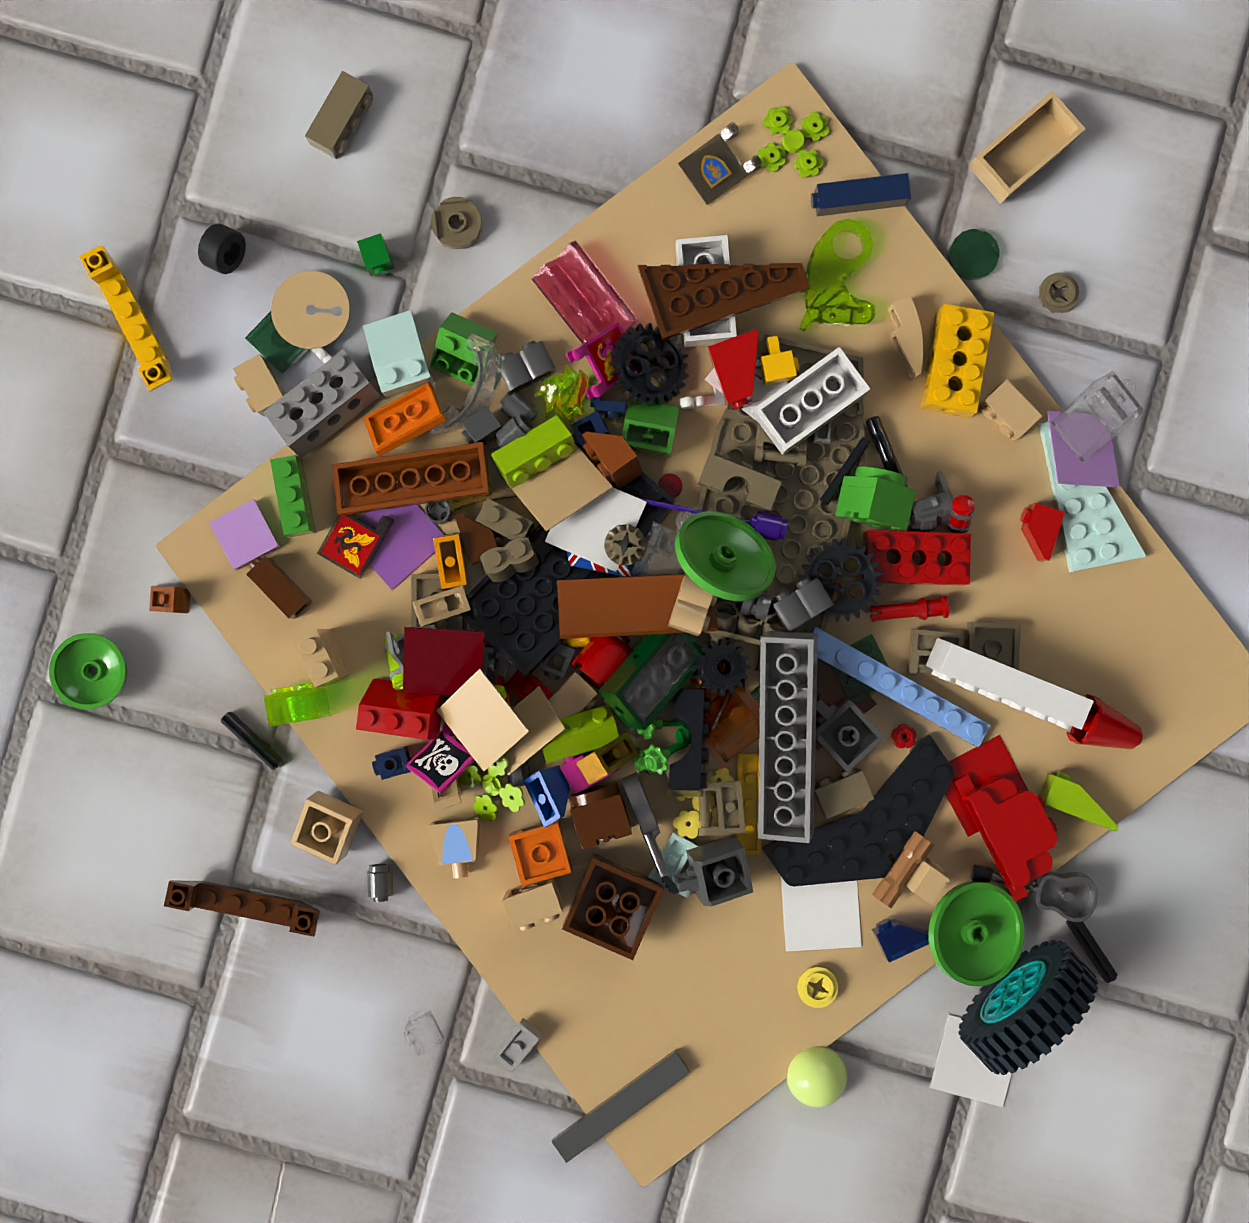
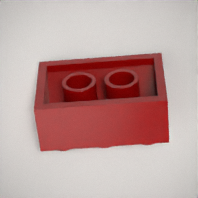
(399, 713)

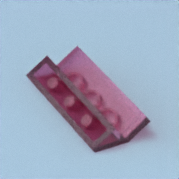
(582, 294)

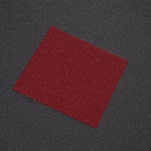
(440, 659)

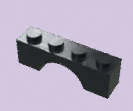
(688, 774)

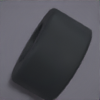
(221, 248)

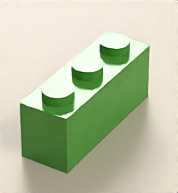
(292, 496)

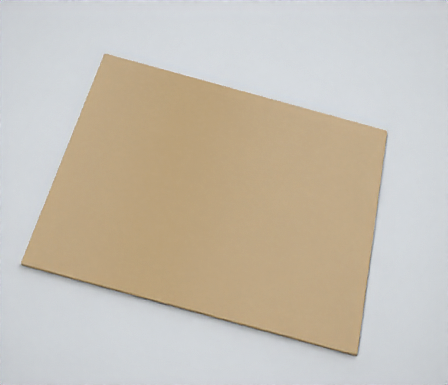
(720, 974)

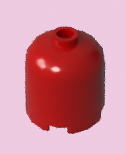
(602, 658)

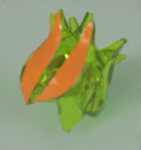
(565, 393)

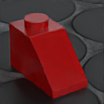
(1041, 529)

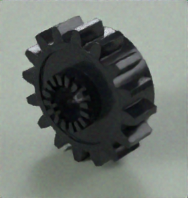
(734, 667)

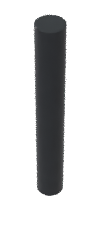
(845, 470)

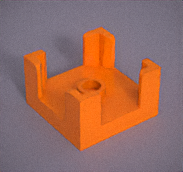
(540, 853)

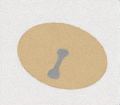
(310, 309)

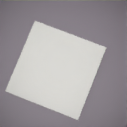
(588, 527)
(821, 916)
(963, 1073)

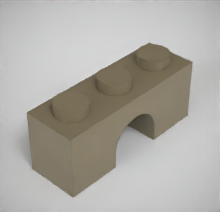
(761, 487)

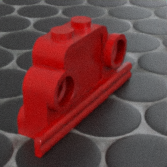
(1012, 829)

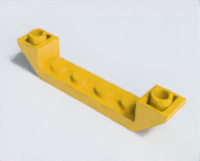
(154, 363)

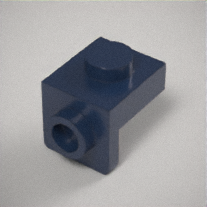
(611, 409)

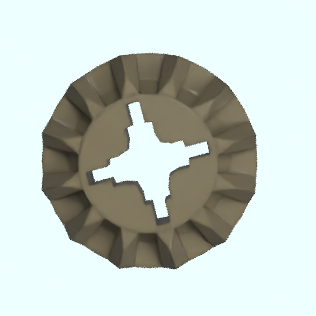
(1070, 294)
(614, 550)

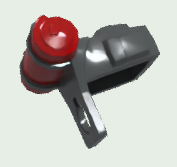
(942, 510)

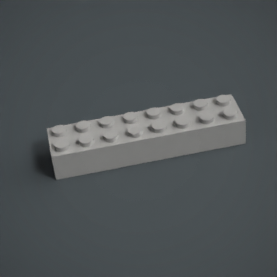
(787, 735)

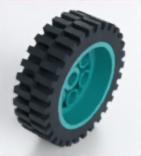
(1029, 1008)

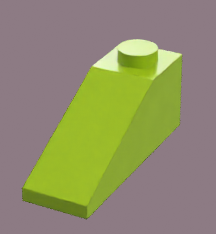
(1073, 799)

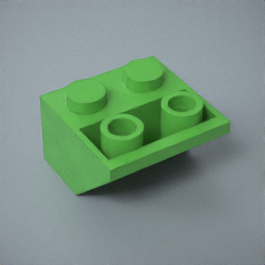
(450, 350)
(650, 428)

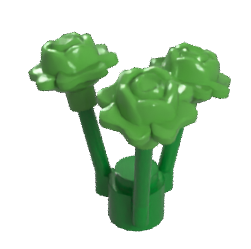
(655, 757)

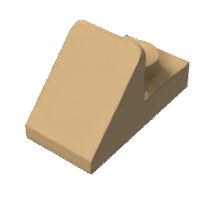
(441, 606)

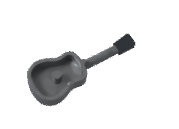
(648, 825)
(1069, 894)

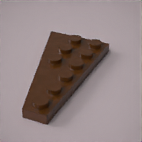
(708, 293)

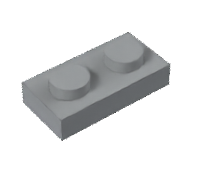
(518, 1045)

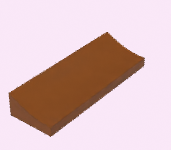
(411, 479)
(620, 606)

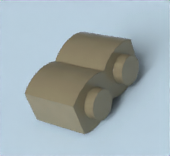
(504, 562)

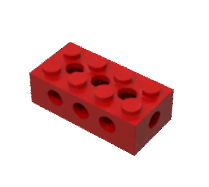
(954, 546)

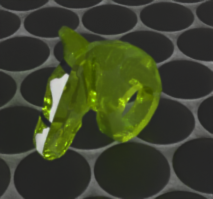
(828, 298)

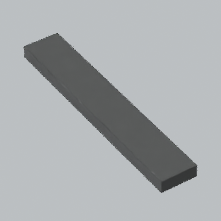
(620, 1106)

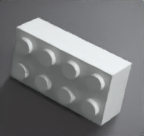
(706, 251)
(811, 401)

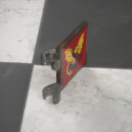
(353, 543)

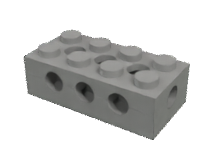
(321, 404)

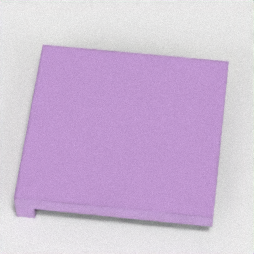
(244, 534)

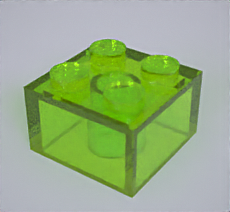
(292, 706)

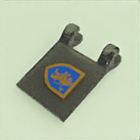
(715, 167)

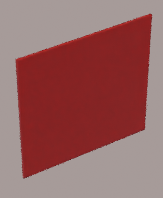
(981, 764)

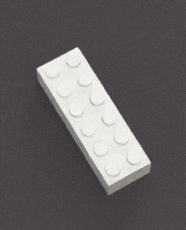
(1008, 685)

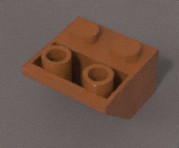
(613, 457)

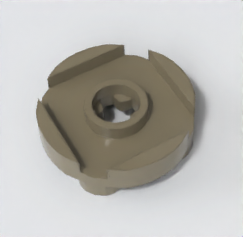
(445, 214)

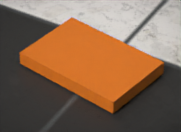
(404, 419)

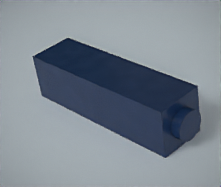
(861, 194)

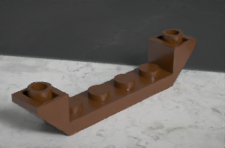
(243, 903)

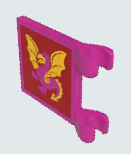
(598, 355)

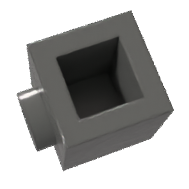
(480, 427)

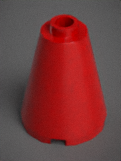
(1106, 728)

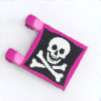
(441, 761)

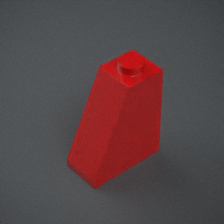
(735, 368)

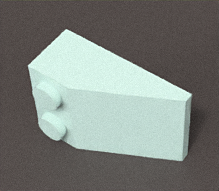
(397, 354)

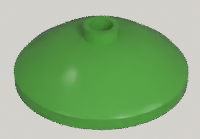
(72, 671)

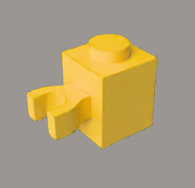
(777, 366)

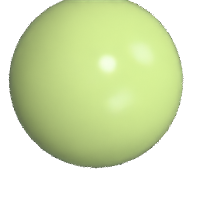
(817, 1077)

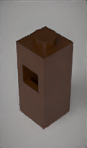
(278, 587)

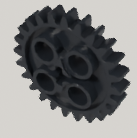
(640, 383)
(837, 556)

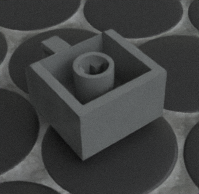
(846, 717)
(716, 872)

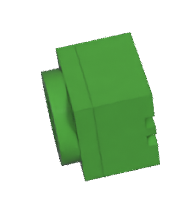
(876, 499)

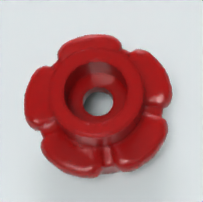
(897, 736)

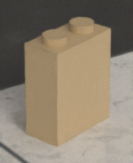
(321, 657)

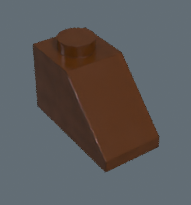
(476, 538)

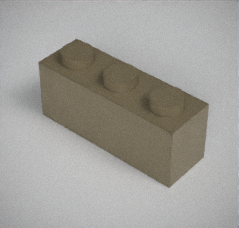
(339, 115)

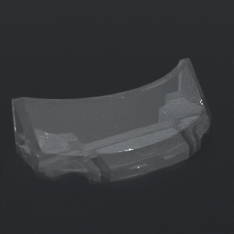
(484, 388)

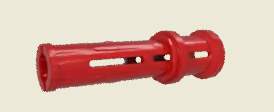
(922, 609)

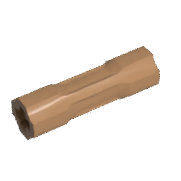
(892, 885)

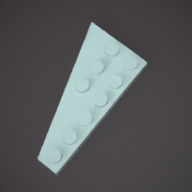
(1092, 524)

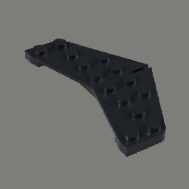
(861, 843)

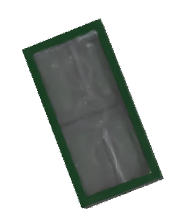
(650, 677)

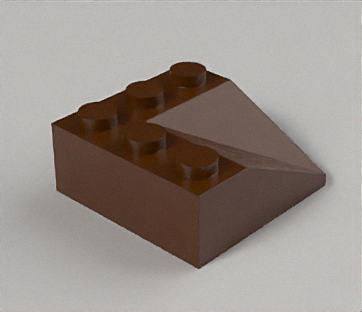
(613, 906)

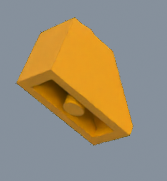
(449, 561)

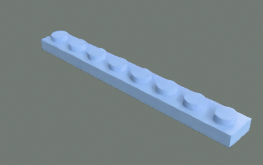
(900, 689)

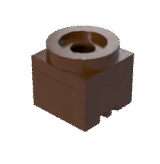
(599, 814)

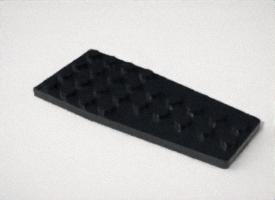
(523, 611)

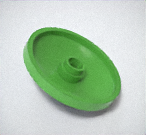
(725, 556)
(976, 933)

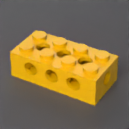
(972, 353)

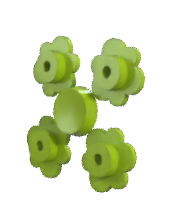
(793, 141)
(493, 786)

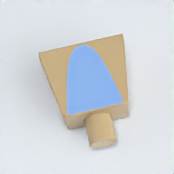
(456, 843)

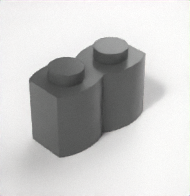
(527, 366)
(802, 603)

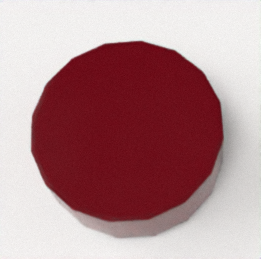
(671, 484)

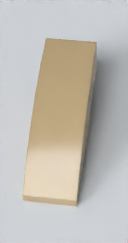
(908, 335)

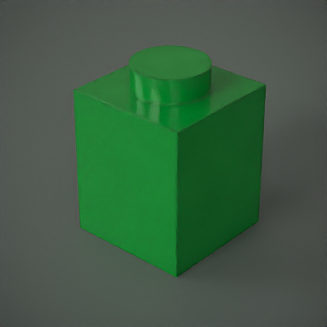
(376, 255)

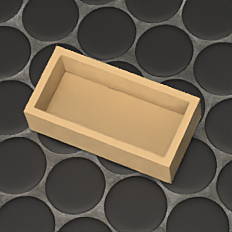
(1026, 147)

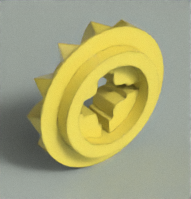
(820, 998)

